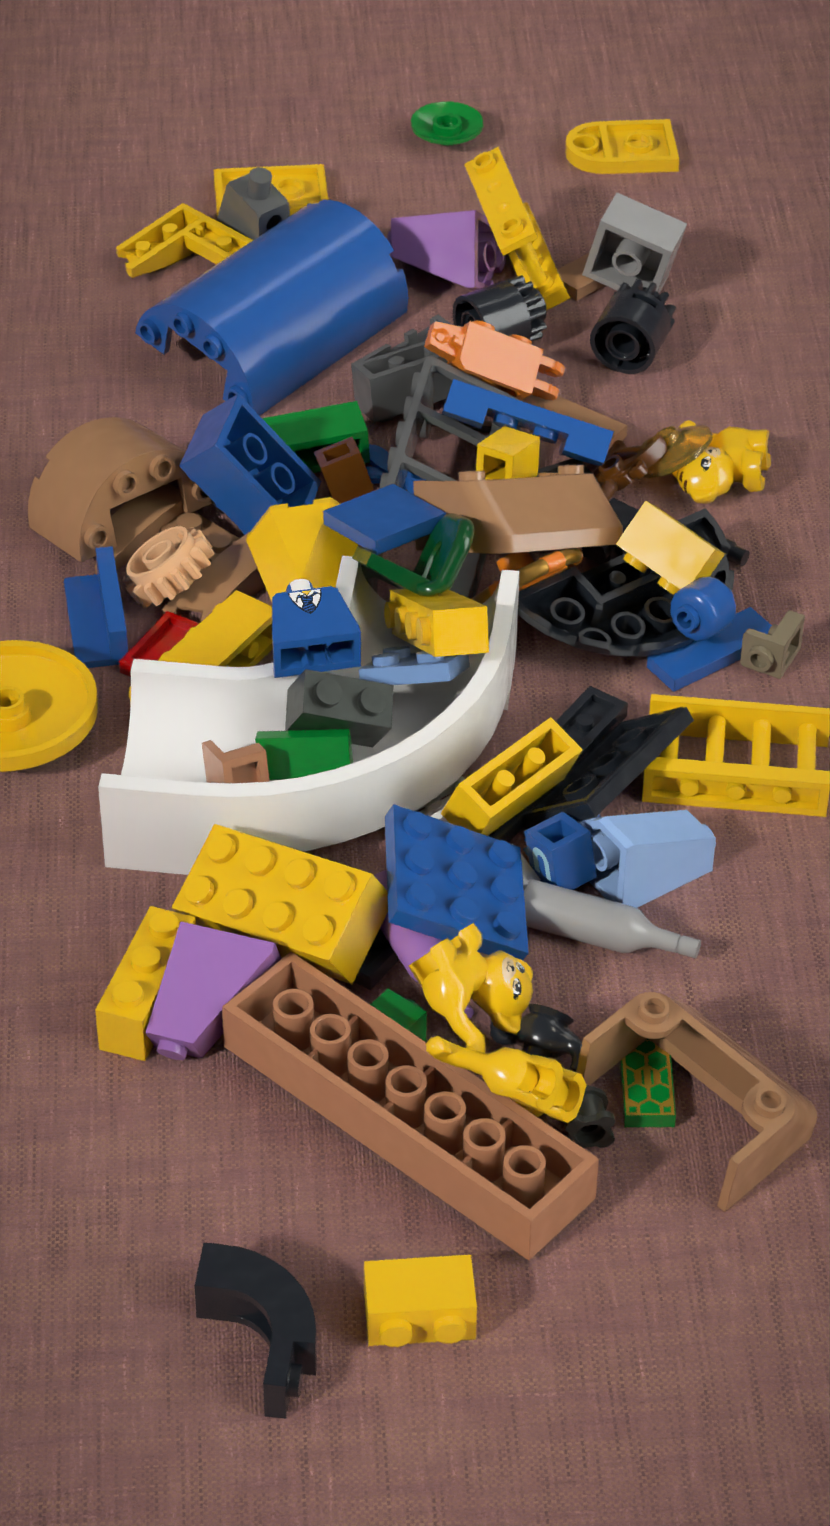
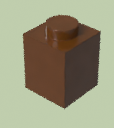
(344, 470)

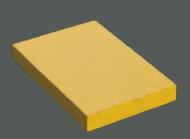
(295, 182)

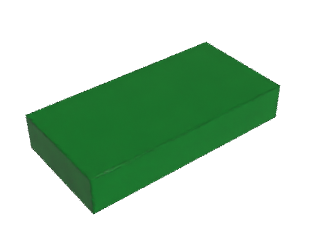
(305, 751)

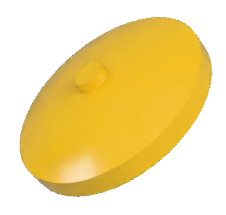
(44, 703)

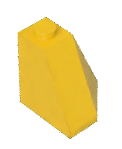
(297, 545)

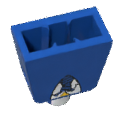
(313, 630)

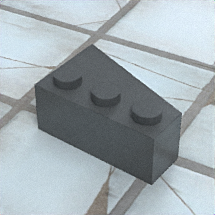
(386, 375)

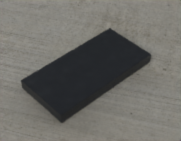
(610, 766)

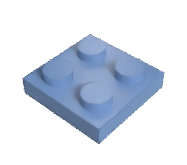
(401, 667)

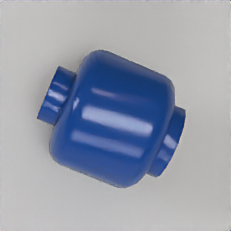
(703, 608)

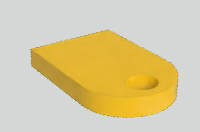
(623, 147)

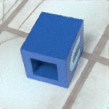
(561, 852)

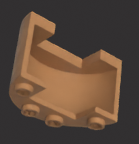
(96, 471)

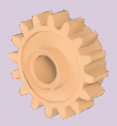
(167, 565)

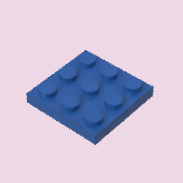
(453, 878)

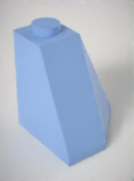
(648, 854)

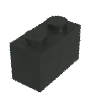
(340, 702)

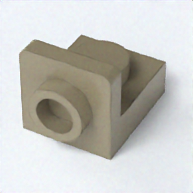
(777, 649)

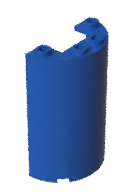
(286, 303)

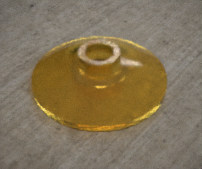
(683, 447)

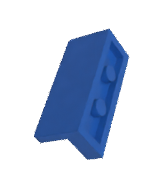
(97, 613)

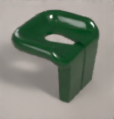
(438, 561)

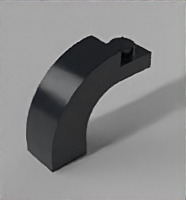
(266, 1297)

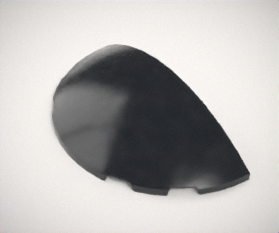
(615, 604)

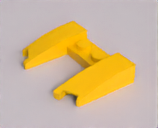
(177, 237)

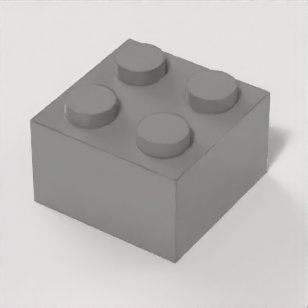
(633, 245)

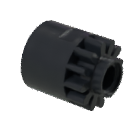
(507, 305)
(632, 328)

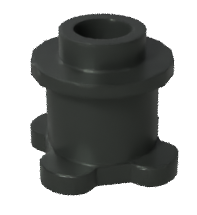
(592, 1122)

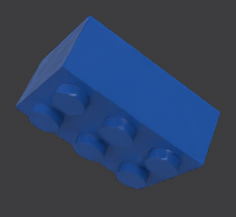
(245, 464)

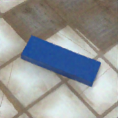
(707, 656)

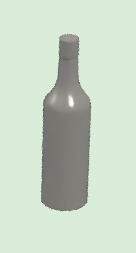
(599, 921)

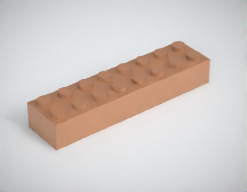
(408, 1107)

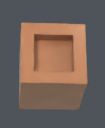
(235, 766)

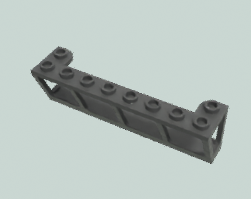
(418, 422)

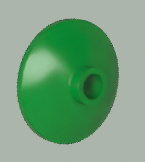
(447, 123)

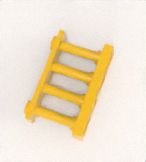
(515, 226)
(743, 785)

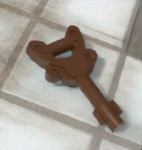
(628, 463)

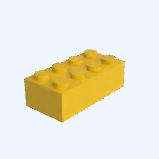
(286, 898)

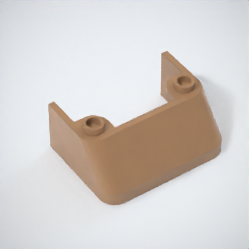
(527, 512)
(762, 1097)

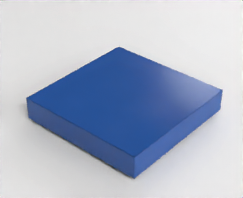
(383, 519)

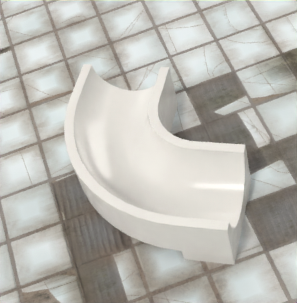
(165, 808)

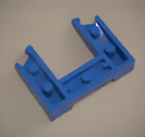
(579, 438)

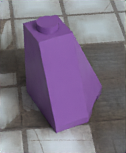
(449, 246)
(200, 977)

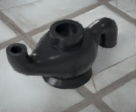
(543, 1034)

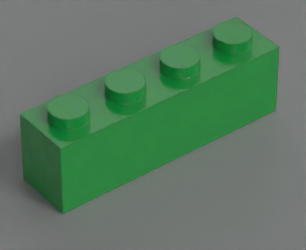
(319, 428)

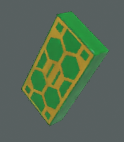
(647, 1087)

